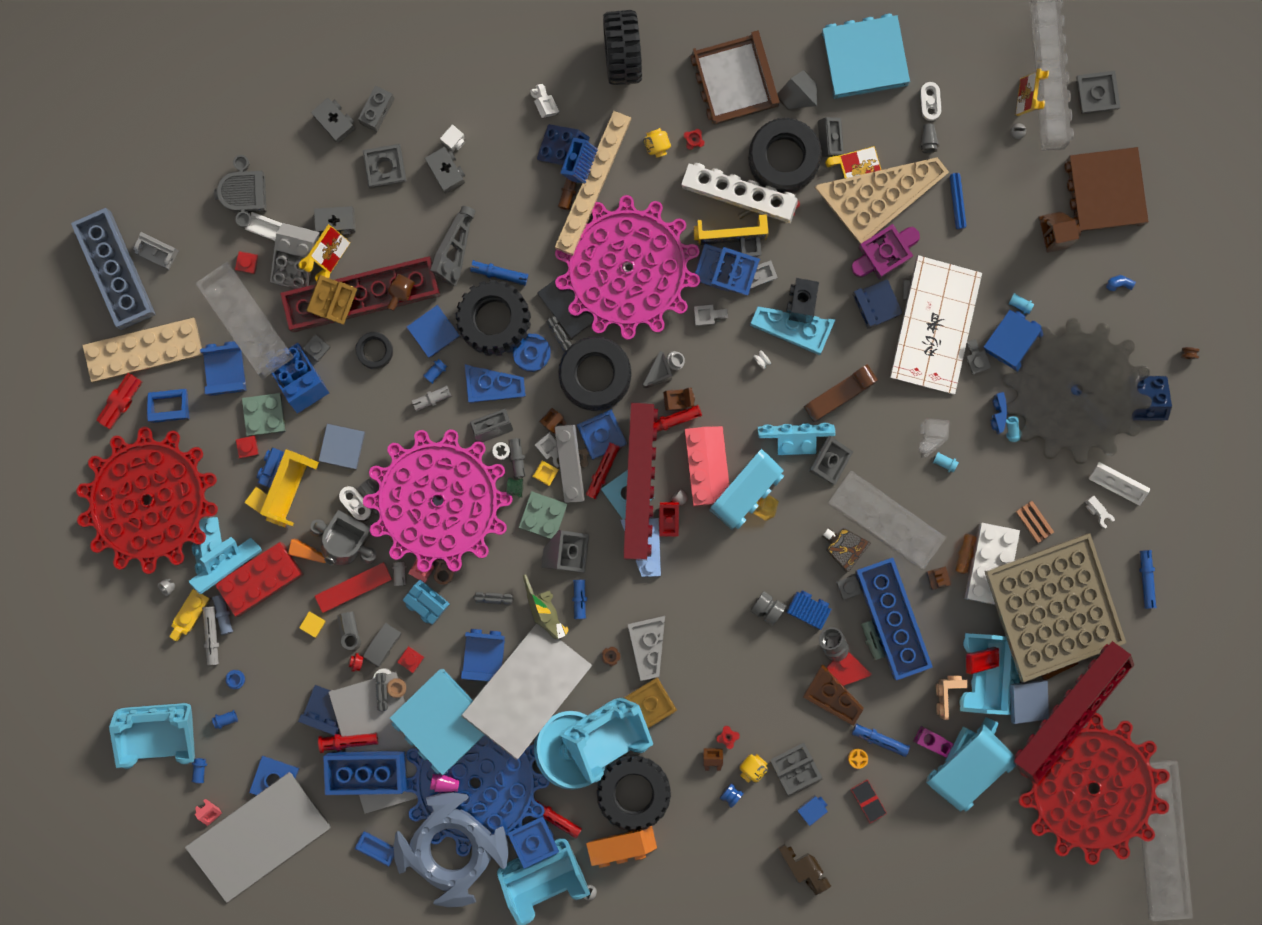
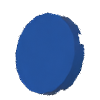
(532, 353)

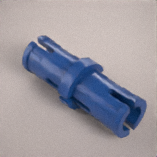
(579, 599)

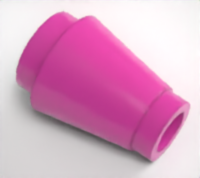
(443, 783)

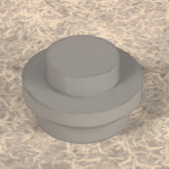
(675, 360)

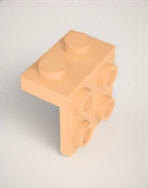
(952, 681)

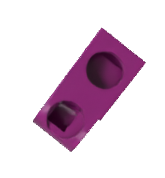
(933, 741)

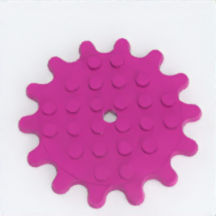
(632, 296)
(445, 472)

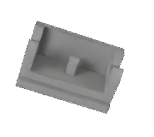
(155, 250)

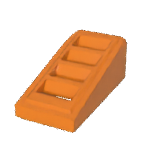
(304, 551)

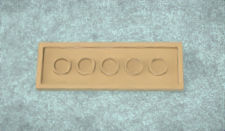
(142, 350)

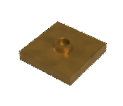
(653, 702)

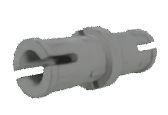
(431, 398)

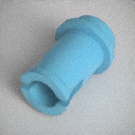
(1021, 303)
(1013, 429)
(945, 462)

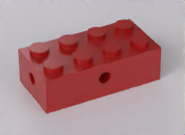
(259, 579)

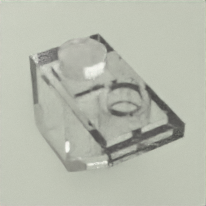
(934, 433)

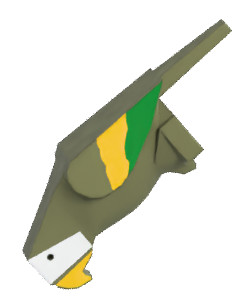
(544, 611)

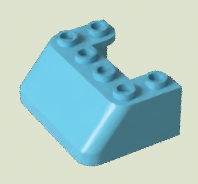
(747, 490)
(990, 687)
(541, 881)

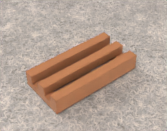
(1025, 508)

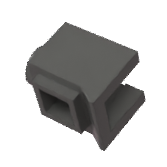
(751, 247)

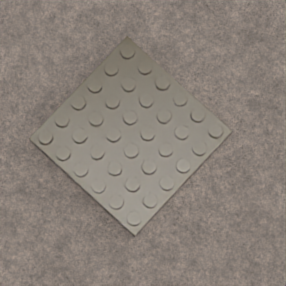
(1055, 607)

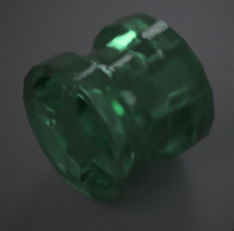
(515, 487)

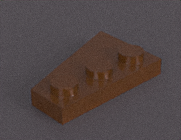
(833, 696)

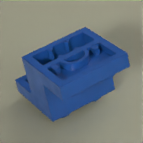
(727, 269)

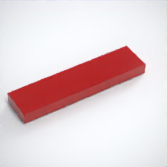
(353, 587)

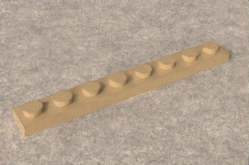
(591, 189)

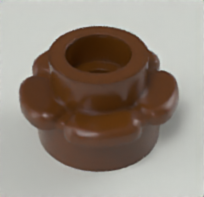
(611, 661)

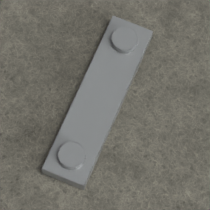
(569, 463)

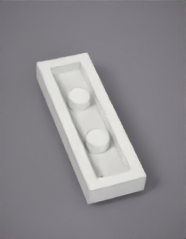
(1119, 483)

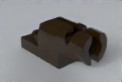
(806, 868)

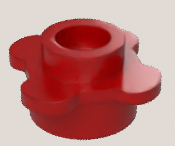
(694, 134)
(728, 742)

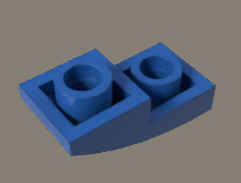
(999, 420)

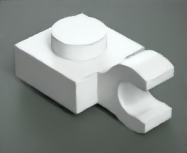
(544, 103)
(1097, 508)

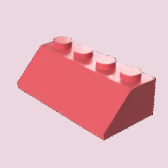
(706, 464)

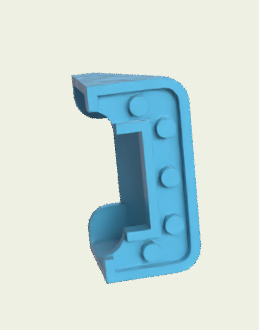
(152, 733)
(606, 736)
(972, 769)

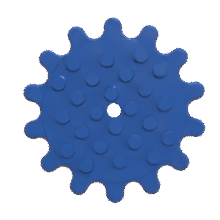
(501, 799)

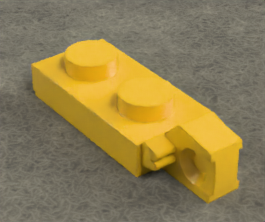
(188, 614)

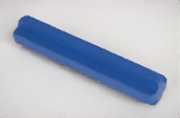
(958, 202)

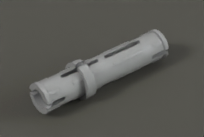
(210, 635)

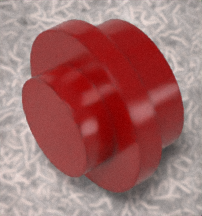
(355, 662)

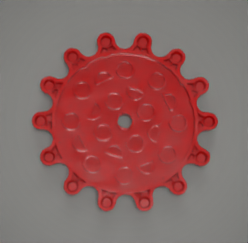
(119, 493)
(1120, 806)

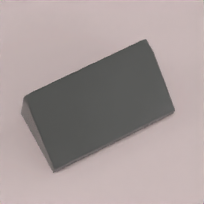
(830, 136)
(491, 426)

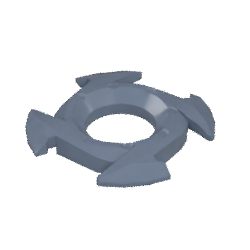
(419, 856)

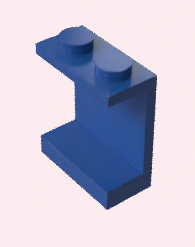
(1013, 339)
(223, 369)
(482, 655)

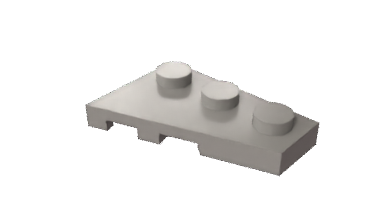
(647, 646)

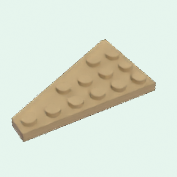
(875, 198)

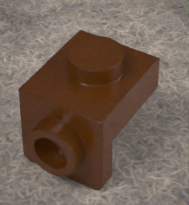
(679, 399)

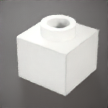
(453, 138)

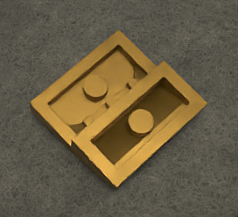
(331, 299)

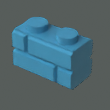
(425, 602)

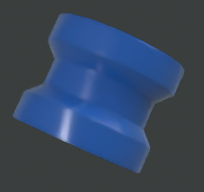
(731, 795)

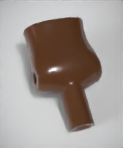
(399, 290)

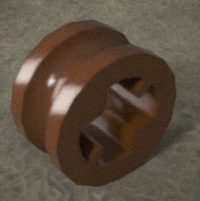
(1190, 353)

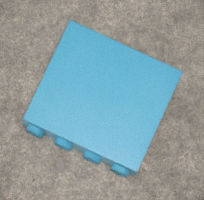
(866, 56)
(435, 722)

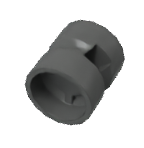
(768, 608)
(833, 644)

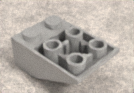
(290, 248)

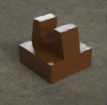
(551, 419)
(938, 578)
(713, 757)

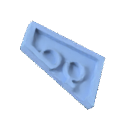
(652, 565)

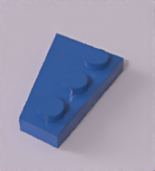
(492, 385)

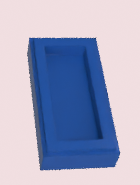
(375, 848)

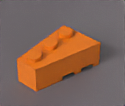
(621, 847)

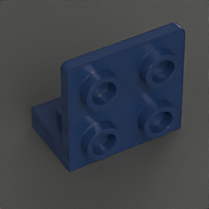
(557, 143)
(877, 303)
(1158, 390)
(320, 712)

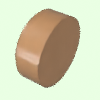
(396, 688)

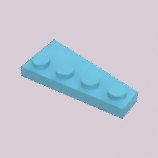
(805, 335)

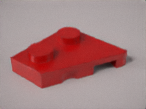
(848, 670)

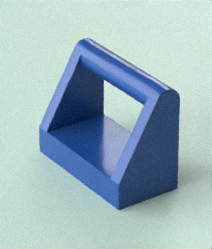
(171, 415)

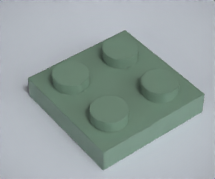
(263, 414)
(543, 515)

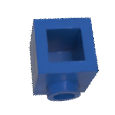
(813, 809)

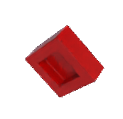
(246, 262)
(247, 447)
(411, 659)

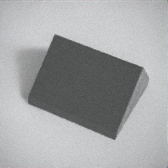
(831, 460)

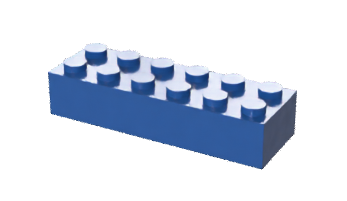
(893, 619)

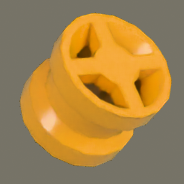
(858, 761)

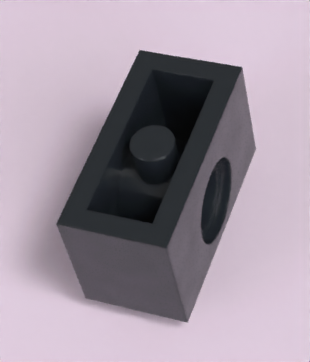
(804, 290)

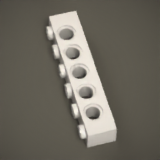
(783, 212)

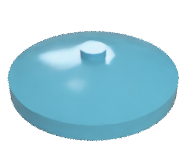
(553, 756)

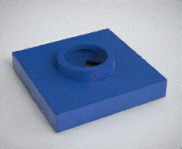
(270, 766)

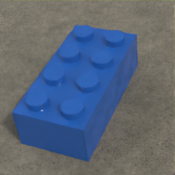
(365, 773)

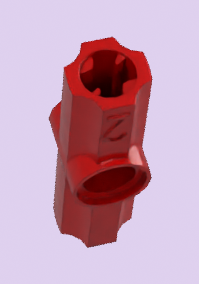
(119, 401)

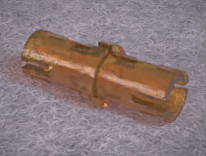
(966, 553)

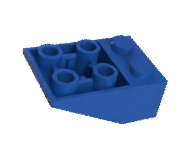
(300, 381)

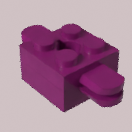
(885, 251)

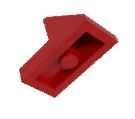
(669, 519)

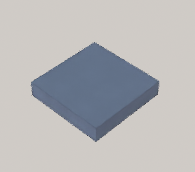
(341, 446)
(1029, 701)

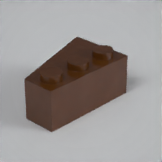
(1059, 231)

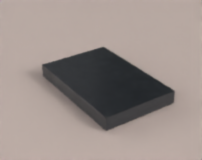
(558, 303)

